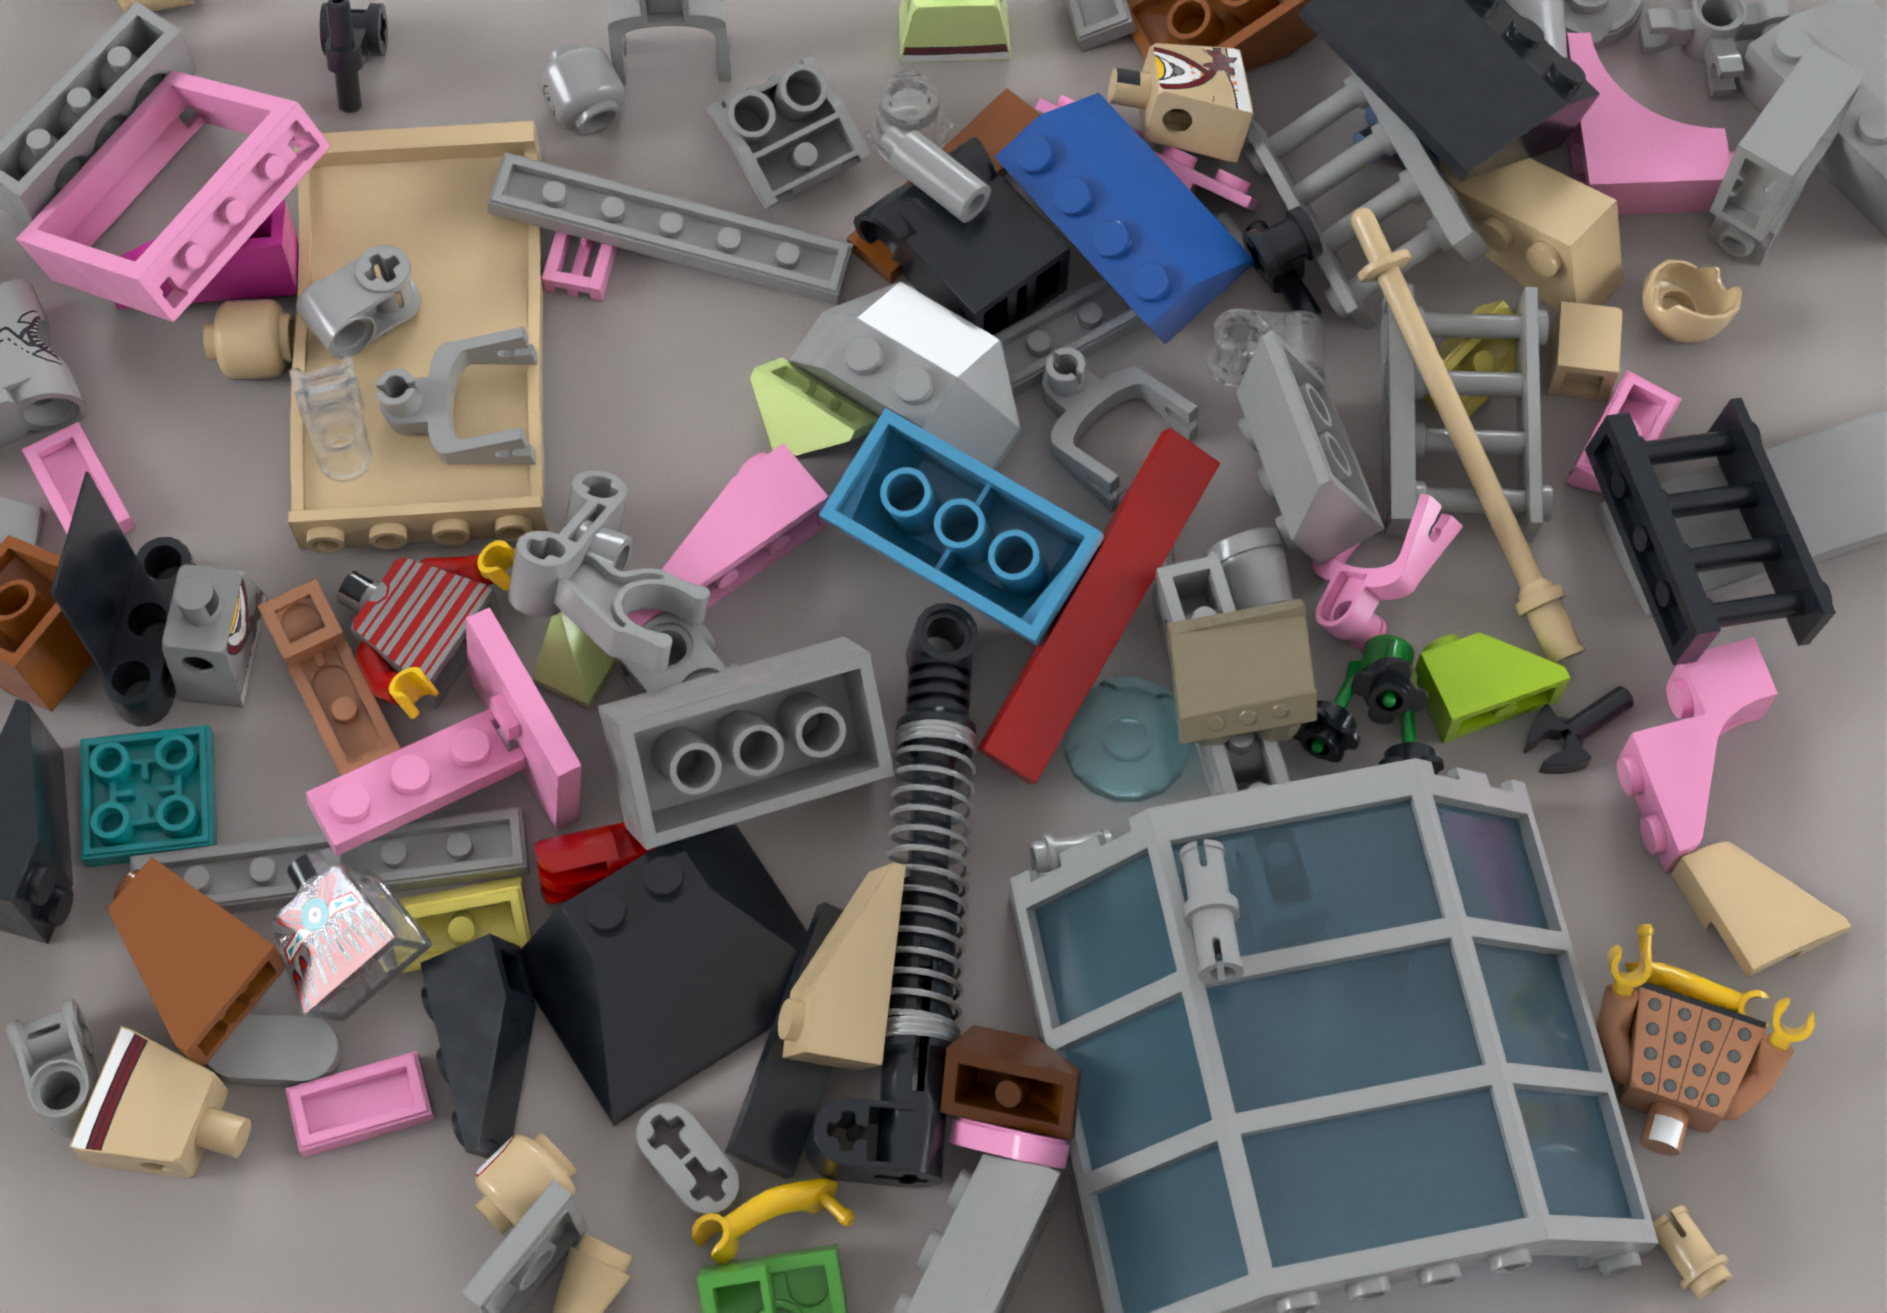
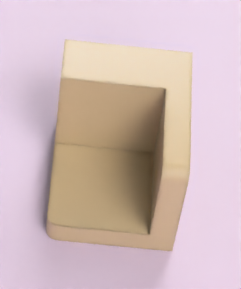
(1584, 351)

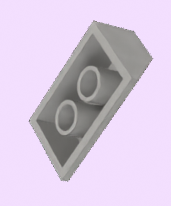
(1304, 453)
(988, 1240)

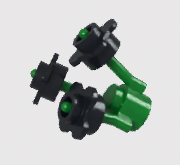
(1389, 688)

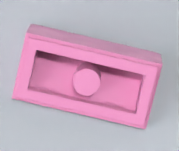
(1651, 413)

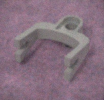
(638, 14)
(1083, 398)
(428, 402)

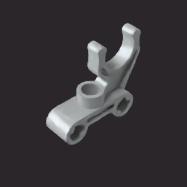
(588, 580)

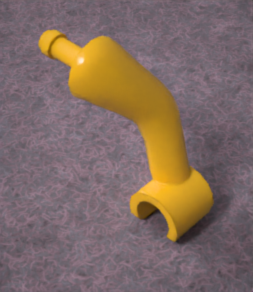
(1690, 983)
(783, 1199)

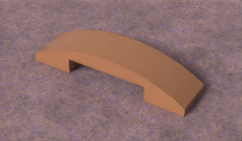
(328, 677)

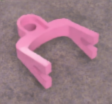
(1354, 592)

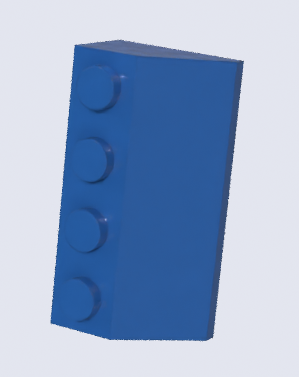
(1126, 212)

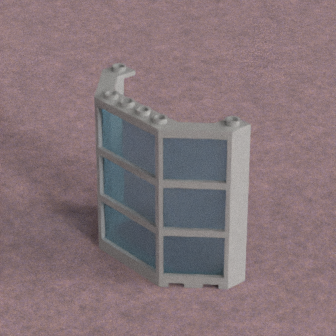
(1377, 1089)

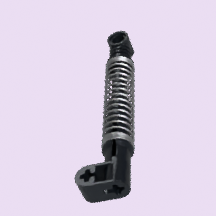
(936, 739)

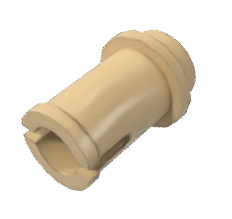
(1691, 1253)

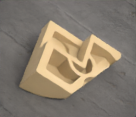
(1754, 906)

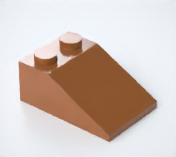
(1257, 27)

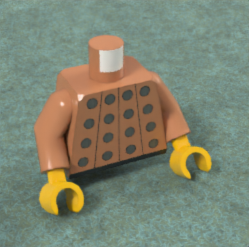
(1686, 1056)

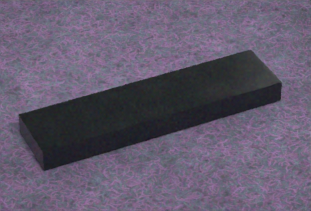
(783, 1090)

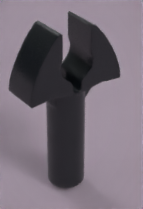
(1575, 730)

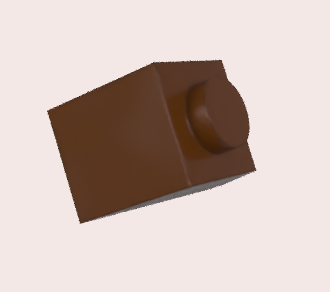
(1011, 1083)

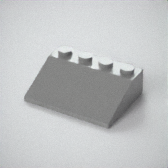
(1859, 34)

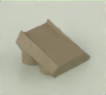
(1242, 674)

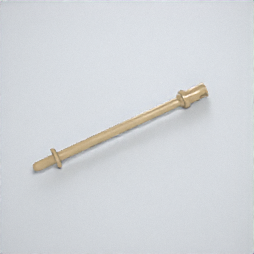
(1537, 596)

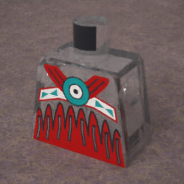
(342, 936)

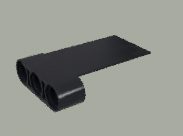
(116, 597)

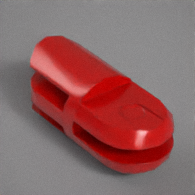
(583, 858)

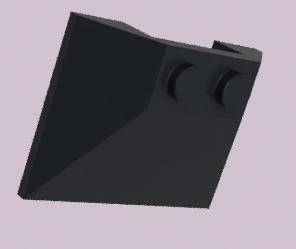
(665, 967)

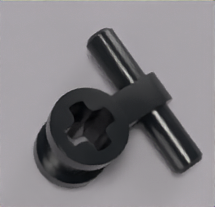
(345, 42)
(1282, 254)

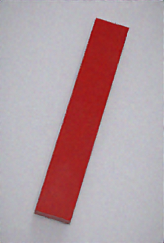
(1098, 607)

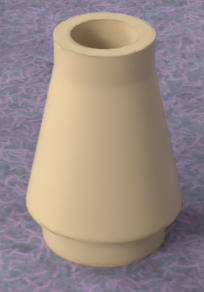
(591, 1277)

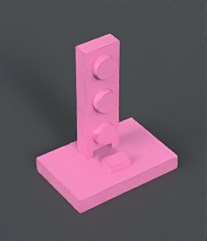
(460, 756)

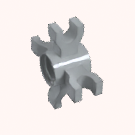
(1710, 34)

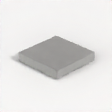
(527, 1254)

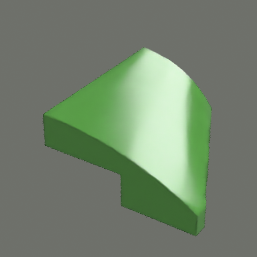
(776, 1283)

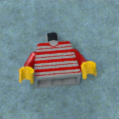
(415, 621)

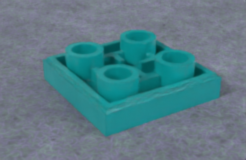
(147, 794)

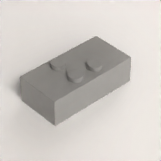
(746, 741)

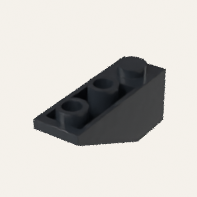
(484, 1032)

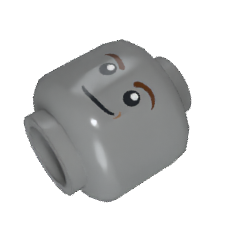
(582, 88)

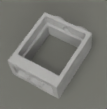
(1787, 141)

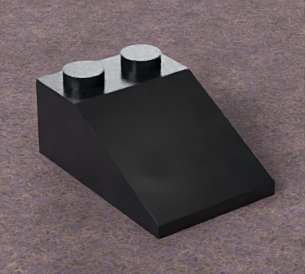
(33, 829)

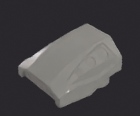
(789, 132)

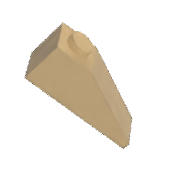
(844, 993)

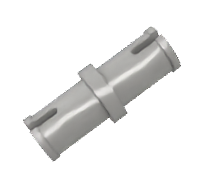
(1211, 912)

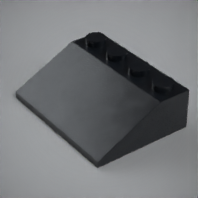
(1460, 75)

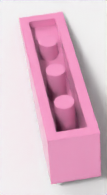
(748, 527)

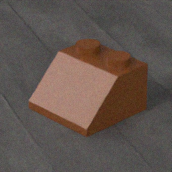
(37, 643)

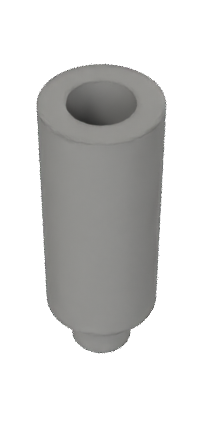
(936, 173)

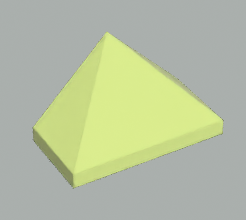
(805, 410)
(572, 662)

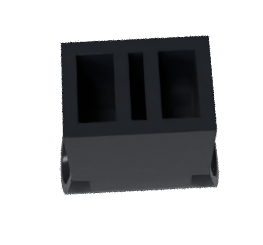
(983, 269)

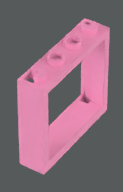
(208, 227)

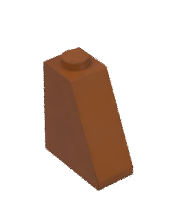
(192, 957)

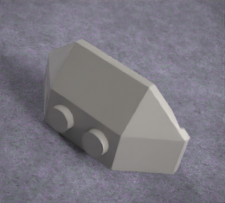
(919, 363)

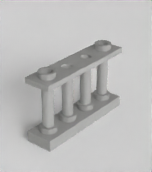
(1419, 182)
(1409, 440)

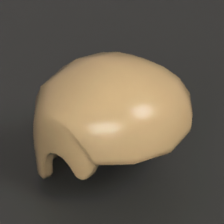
(1688, 301)

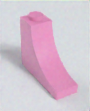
(1638, 154)

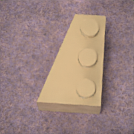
(1546, 230)

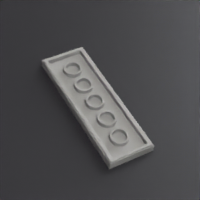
(1831, 485)

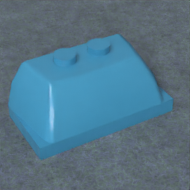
(961, 526)

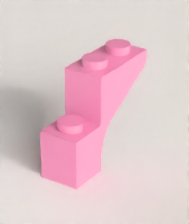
(1674, 762)

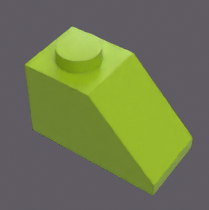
(1484, 683)

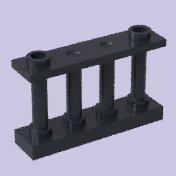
(1670, 567)

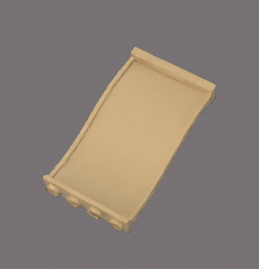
(474, 278)

